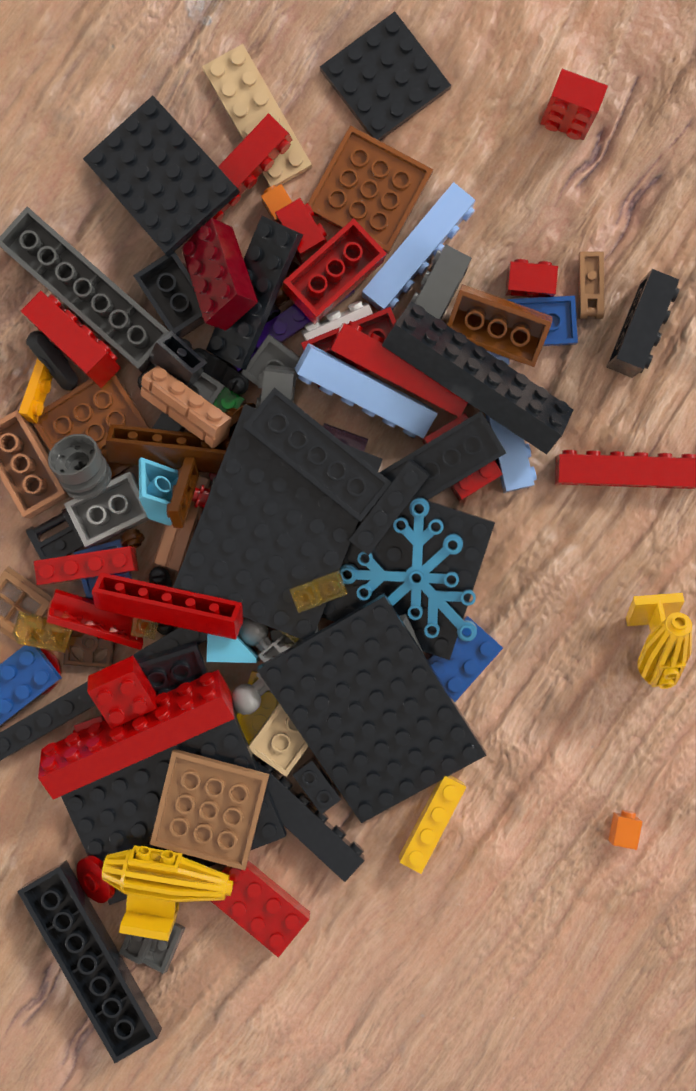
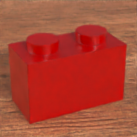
(531, 279)

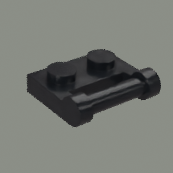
(59, 544)

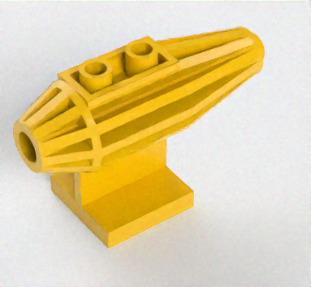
(669, 639)
(156, 886)

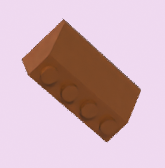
(500, 325)

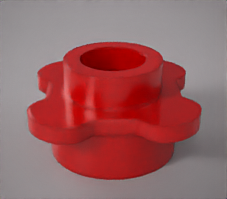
(200, 496)

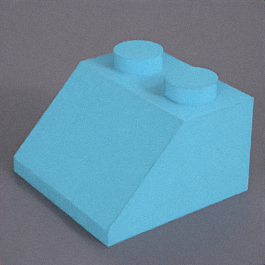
(156, 489)
(229, 650)

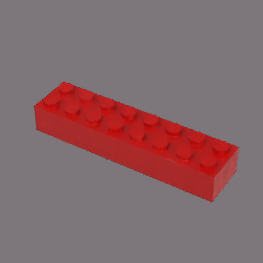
(103, 750)

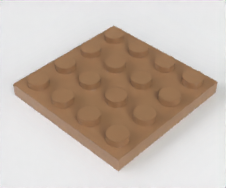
(209, 809)

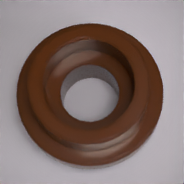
(132, 538)

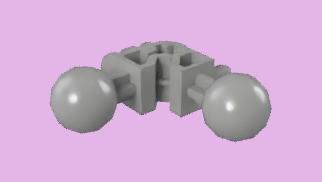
(247, 697)

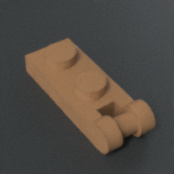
(591, 284)

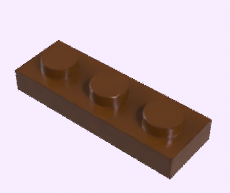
(183, 492)

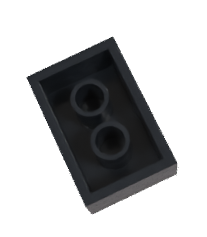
(171, 294)

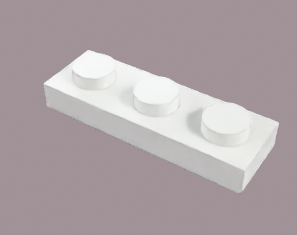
(335, 319)

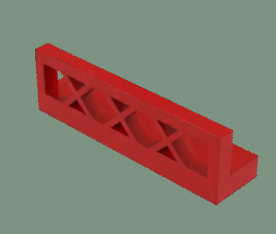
(82, 616)

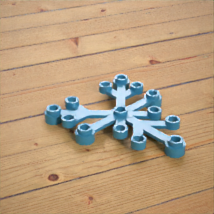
(436, 599)

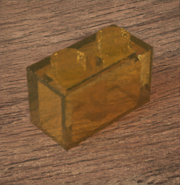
(36, 632)

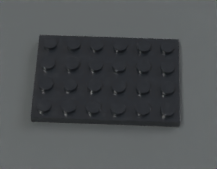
(161, 175)

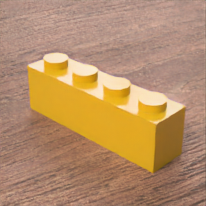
(431, 823)

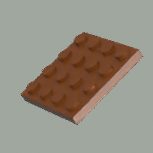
(370, 185)
(90, 412)

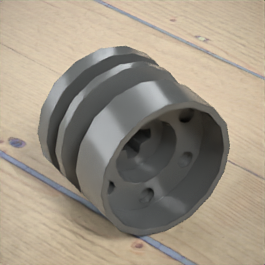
(79, 466)

